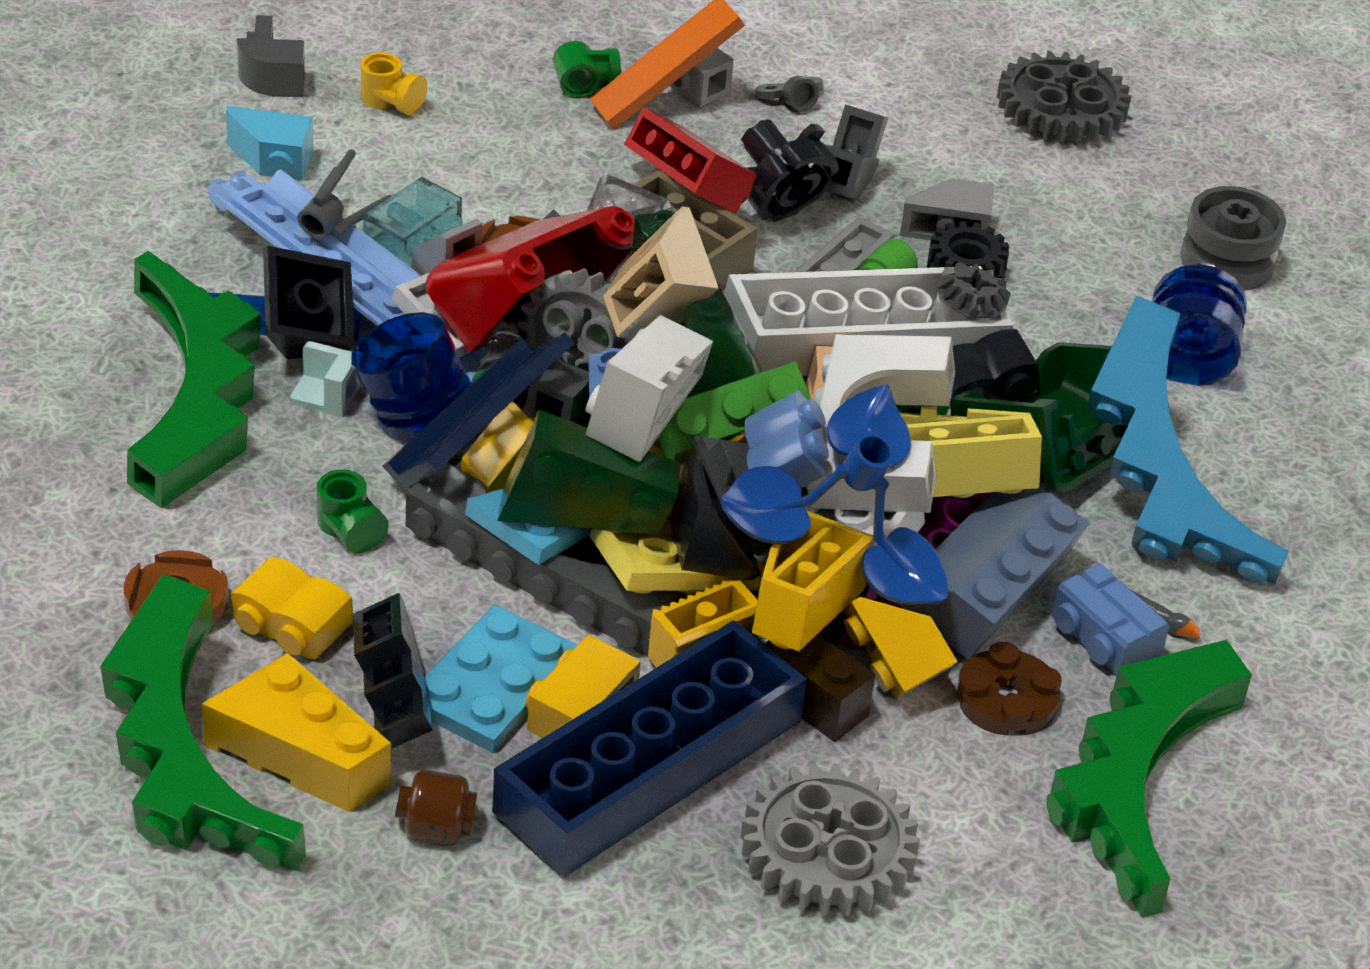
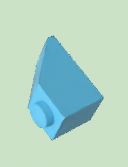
(271, 140)

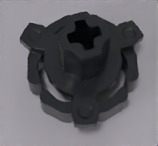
(785, 169)

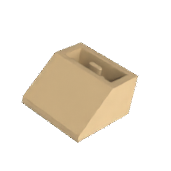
(661, 277)

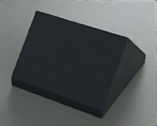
(307, 301)
(703, 531)

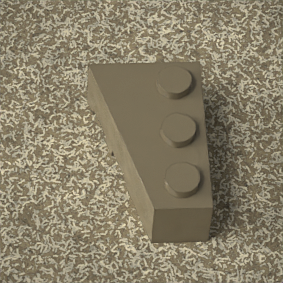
(726, 237)

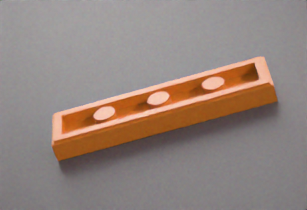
(667, 62)

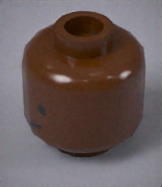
(436, 807)

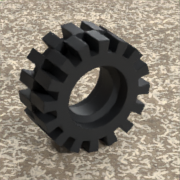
(969, 247)

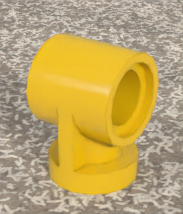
(387, 86)

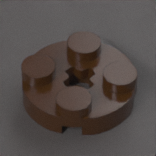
(1008, 667)

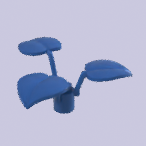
(873, 438)

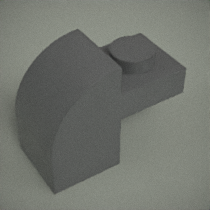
(271, 64)
(856, 150)
(561, 392)

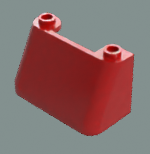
(487, 281)

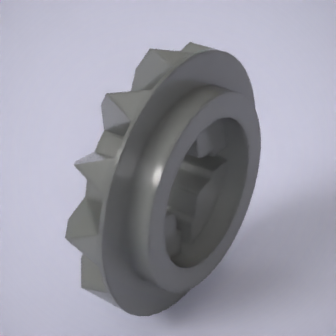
(957, 292)

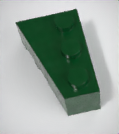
(585, 484)

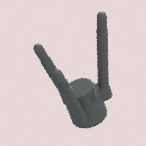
(325, 210)

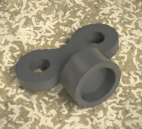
(797, 92)

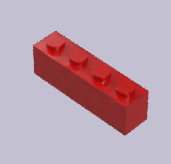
(690, 160)

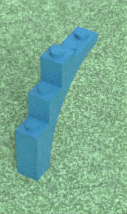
(1150, 459)

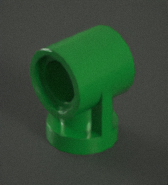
(593, 68)
(348, 512)

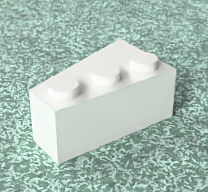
(646, 386)

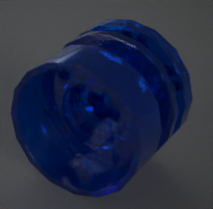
(1209, 324)
(409, 371)

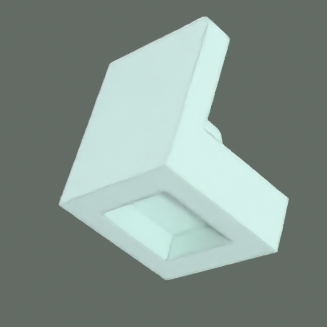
(327, 380)

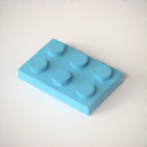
(487, 675)

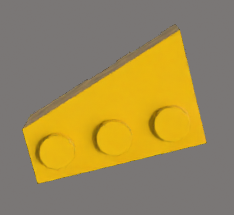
(301, 731)

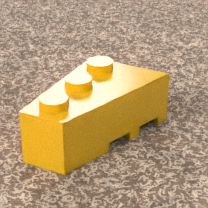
(810, 582)

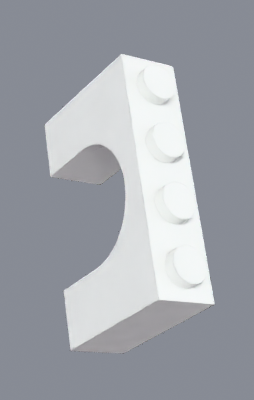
(918, 374)

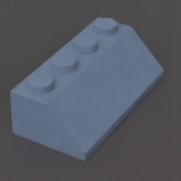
(998, 562)

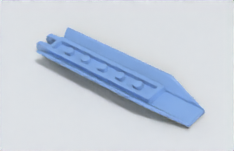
(274, 213)

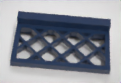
(469, 414)

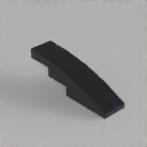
(392, 671)

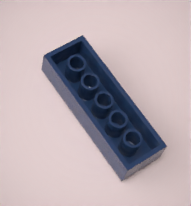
(647, 747)

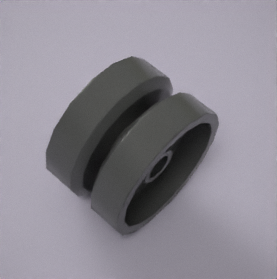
(1236, 233)

